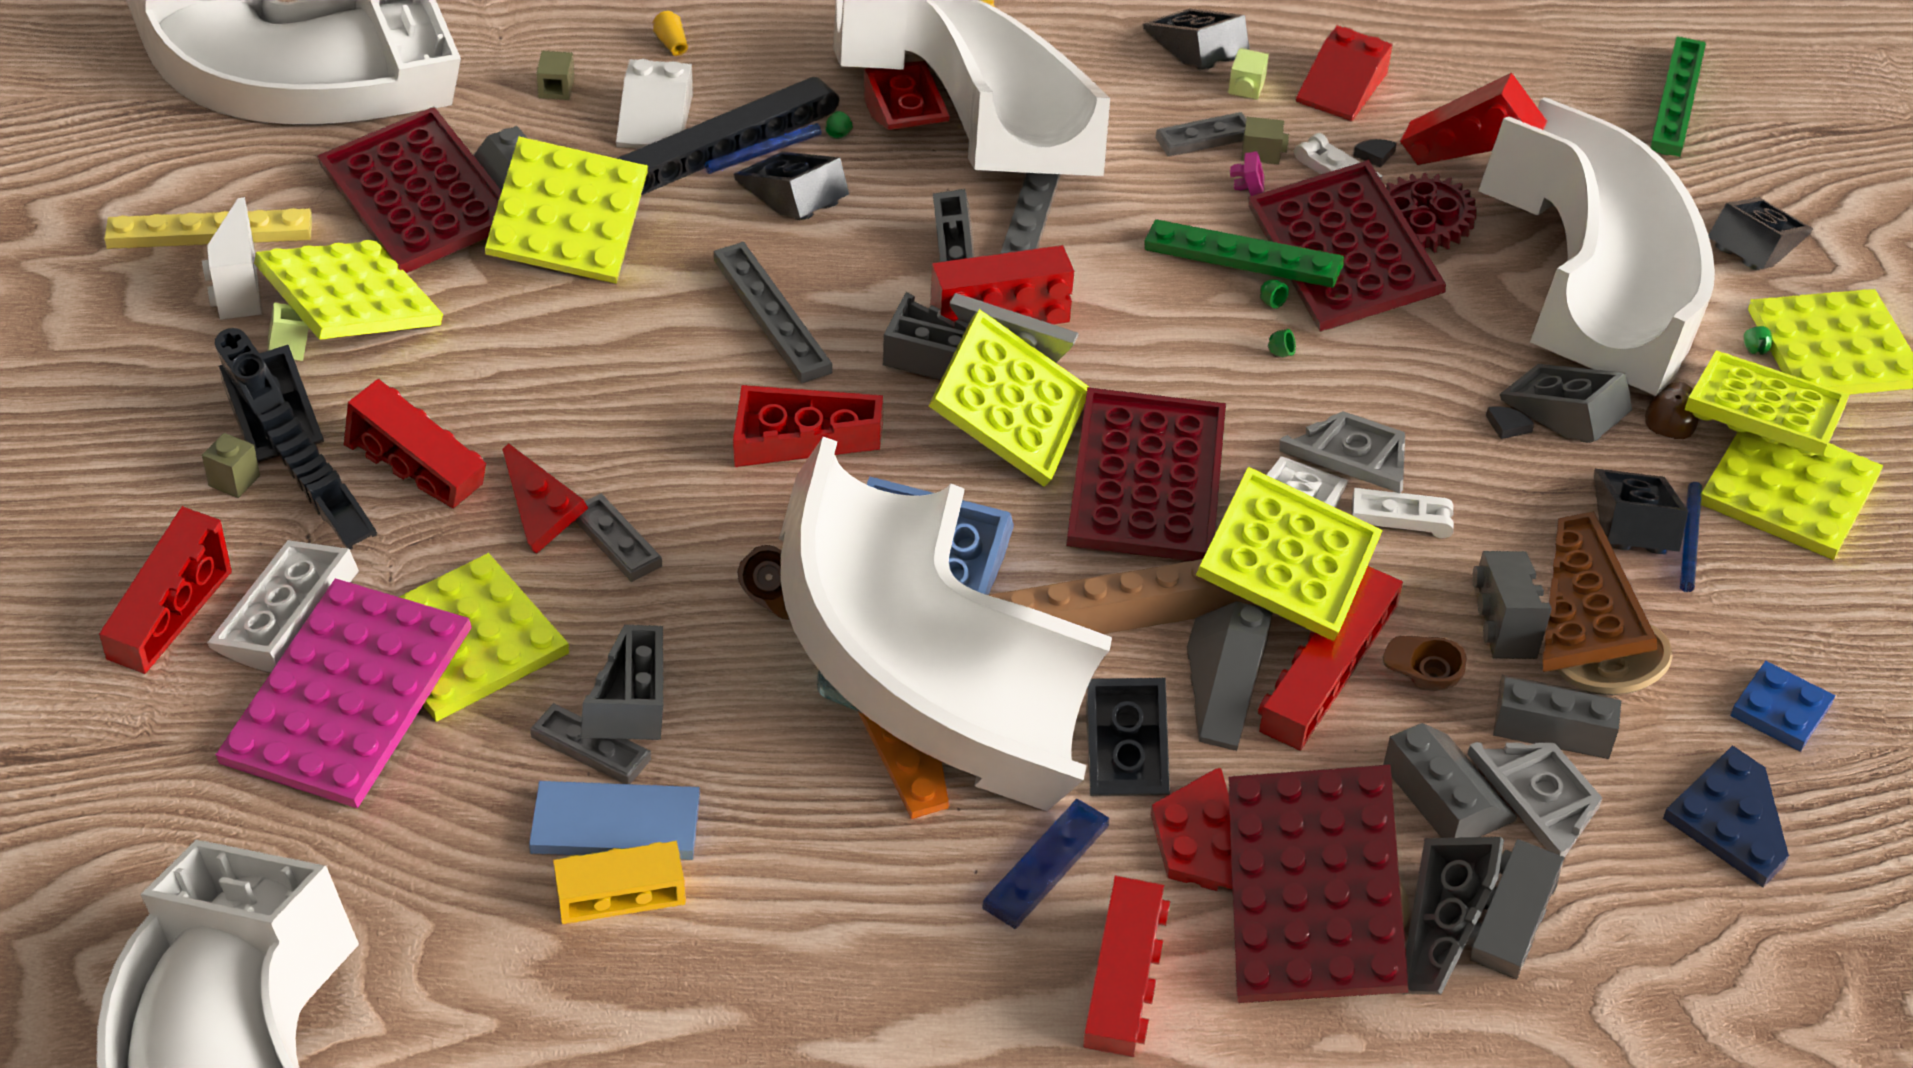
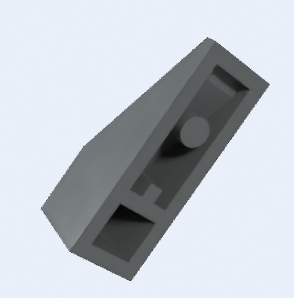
(953, 225)

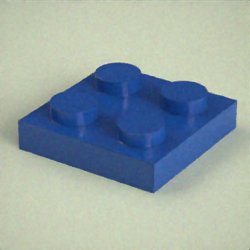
(1782, 705)

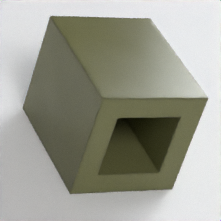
(555, 75)
(1266, 138)
(231, 465)

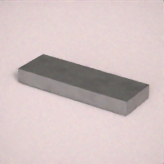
(1202, 134)
(618, 538)
(613, 757)

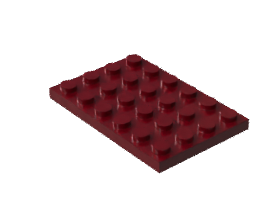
(415, 188)
(1356, 218)
(1147, 475)
(1316, 885)

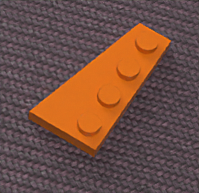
(914, 773)

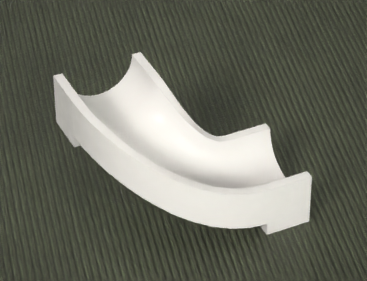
(223, 962)

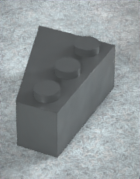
(921, 339)
(1510, 604)
(629, 689)
(1515, 908)

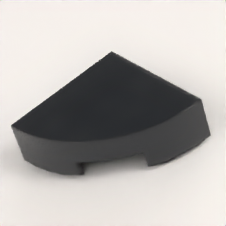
(1375, 151)
(1509, 421)

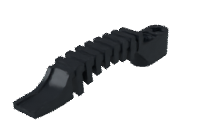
(285, 432)

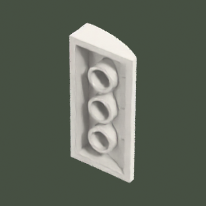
(280, 603)

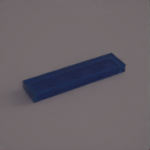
(1045, 863)

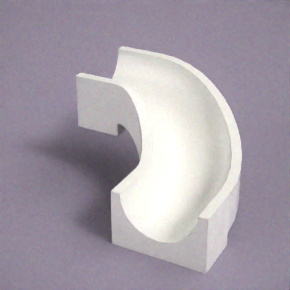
(302, 56)
(1010, 87)
(1633, 243)
(921, 651)

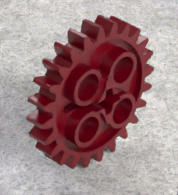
(1435, 209)

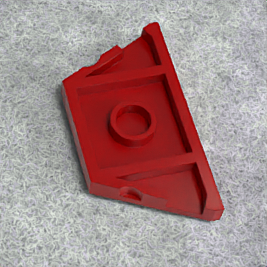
(1196, 833)

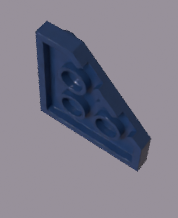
(1734, 816)

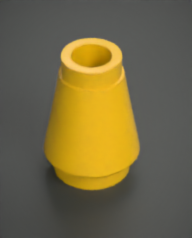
(670, 31)

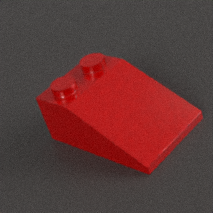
(1345, 73)
(903, 96)

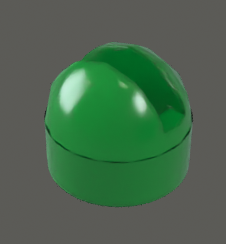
(838, 125)
(1274, 293)
(1758, 340)
(1282, 343)

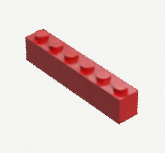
(1326, 665)

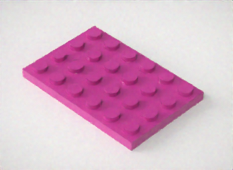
(344, 692)

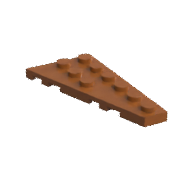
(1591, 600)

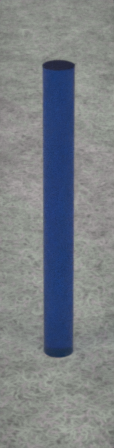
(763, 148)
(1691, 536)

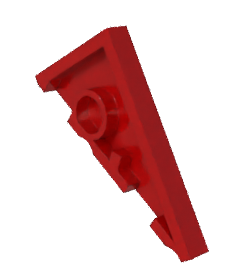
(542, 500)

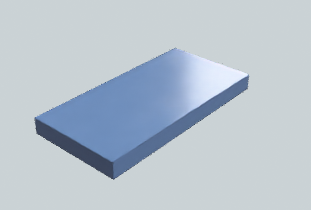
(608, 816)

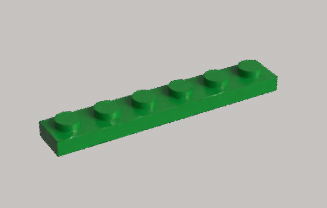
(1678, 96)
(1244, 253)

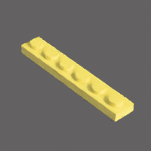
(199, 228)

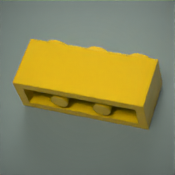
(619, 882)

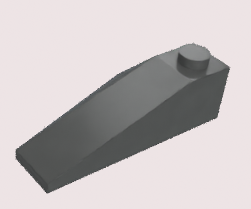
(1224, 666)
(1448, 901)

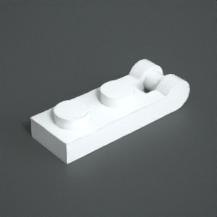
(1323, 156)
(1404, 511)

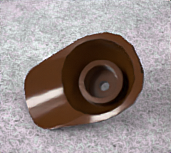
(1668, 415)
(752, 578)
(1428, 661)

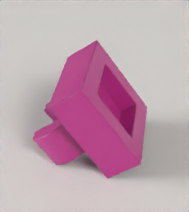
(1251, 172)

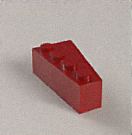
(1470, 122)
(791, 422)
(412, 444)
(167, 591)
(1125, 965)

